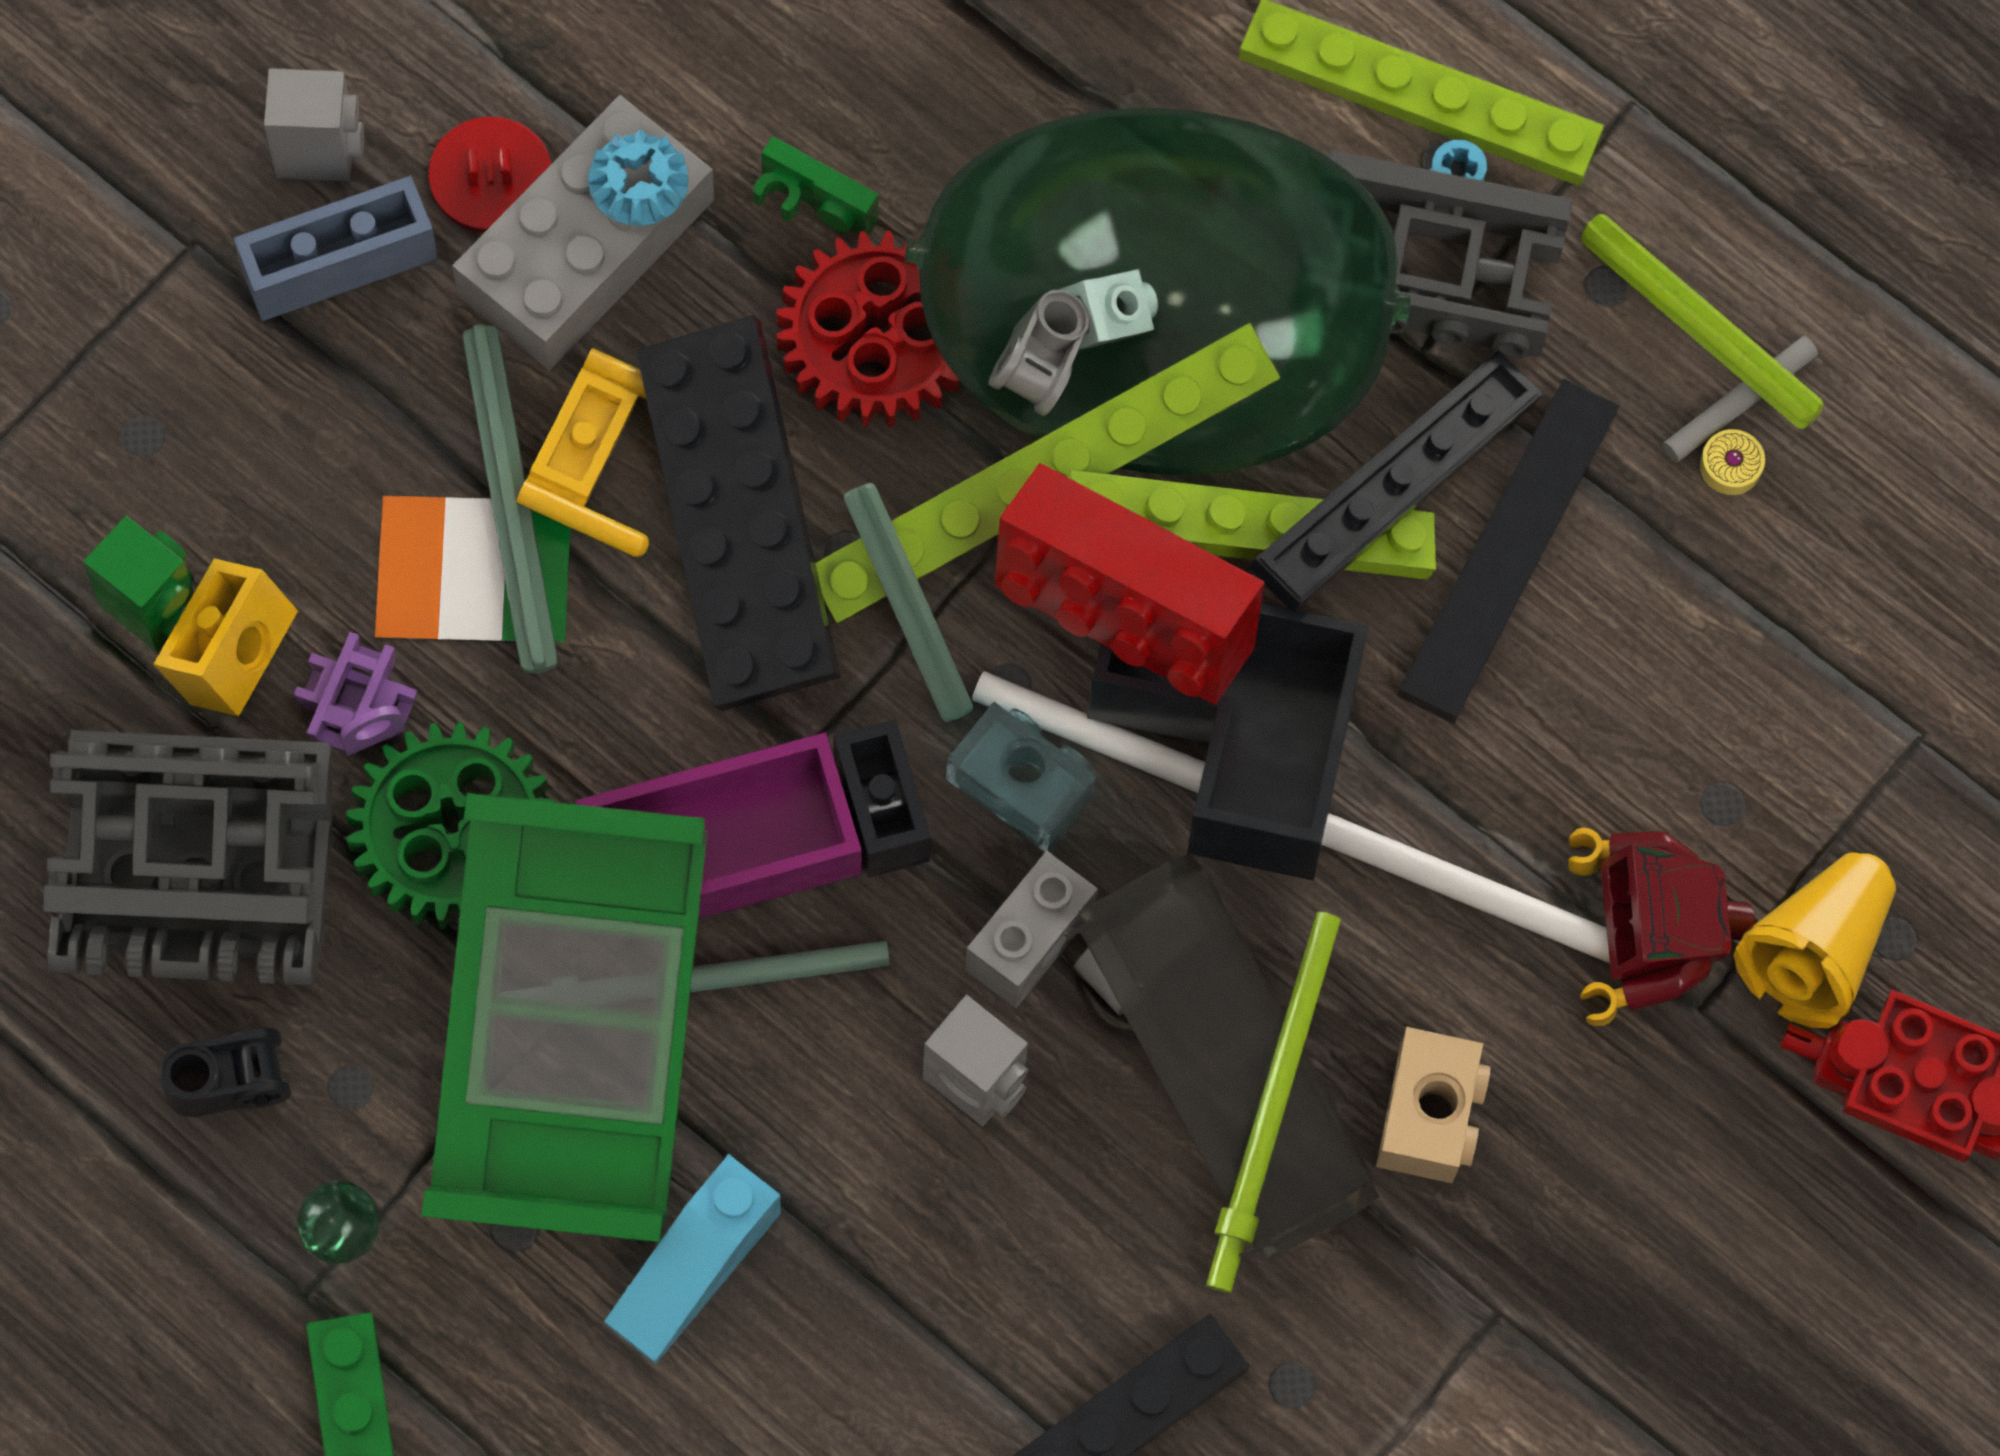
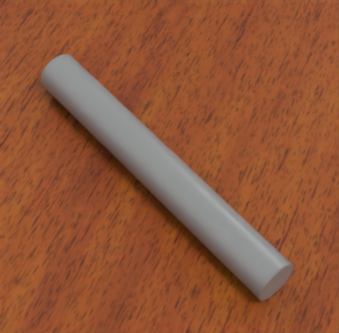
(1732, 405)

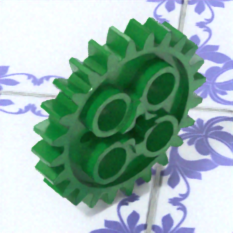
(440, 770)

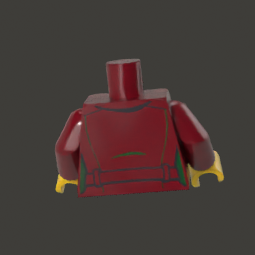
(1661, 915)

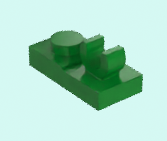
(835, 197)

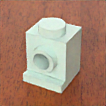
(1116, 307)

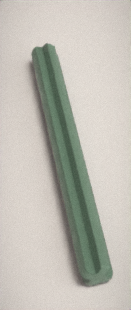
(505, 479)

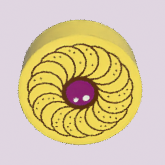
(1732, 462)

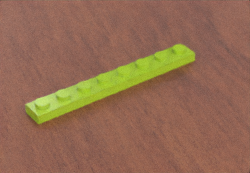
(1091, 443)

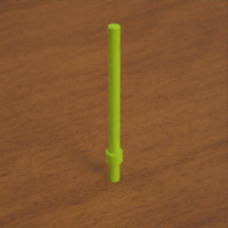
(1237, 1223)

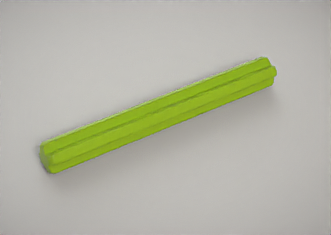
(1702, 321)

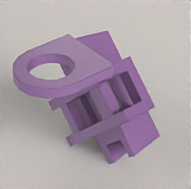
(367, 703)

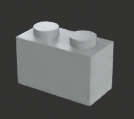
(312, 124)

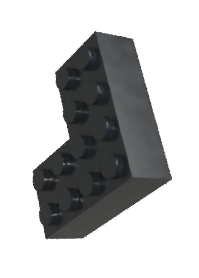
(1268, 737)

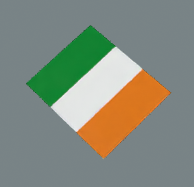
(447, 575)

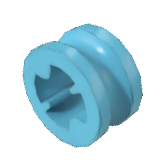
(1460, 151)

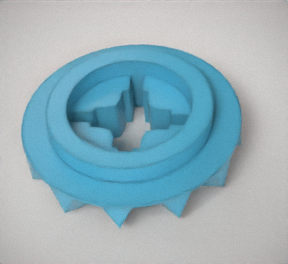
(645, 202)

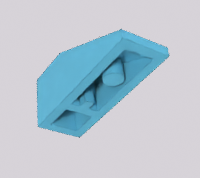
(694, 1258)

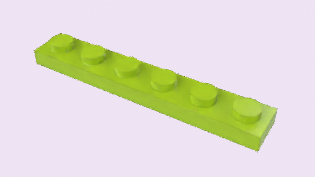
(1420, 91)
(1248, 522)

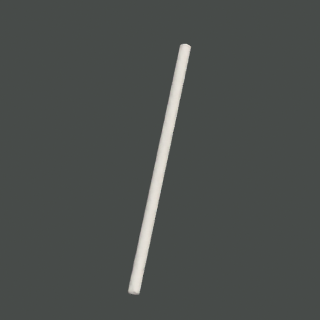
(1338, 835)

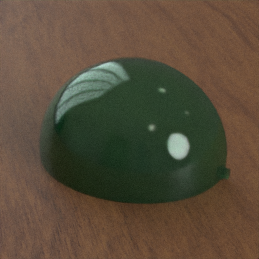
(1223, 229)

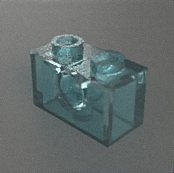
(1034, 809)

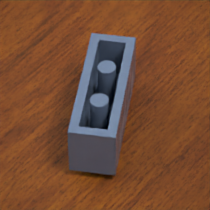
(336, 248)

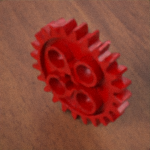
(841, 291)

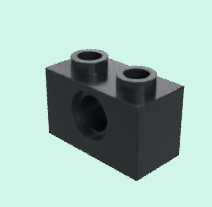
(882, 798)

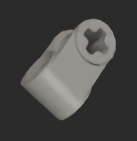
(1043, 350)

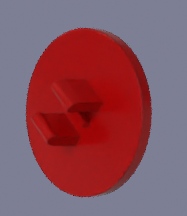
(484, 169)

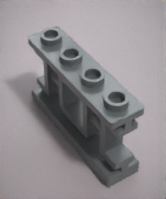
(1460, 212)
(180, 883)

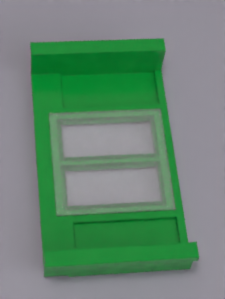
(567, 1017)

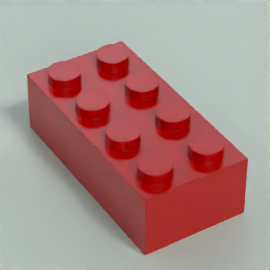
(1127, 584)

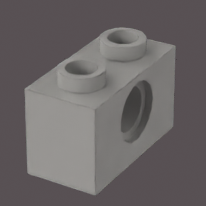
(1029, 929)
(976, 1062)

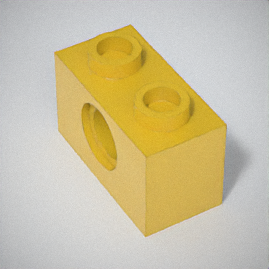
(226, 637)

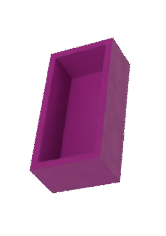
(770, 821)

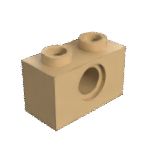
(1441, 1067)

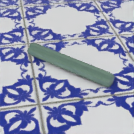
(908, 602)

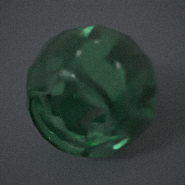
(338, 1222)

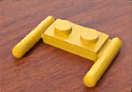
(580, 449)

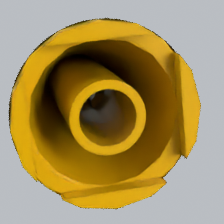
(1819, 941)

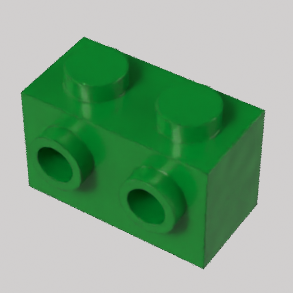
(141, 580)

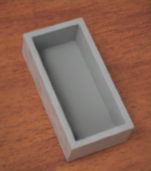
(560, 260)

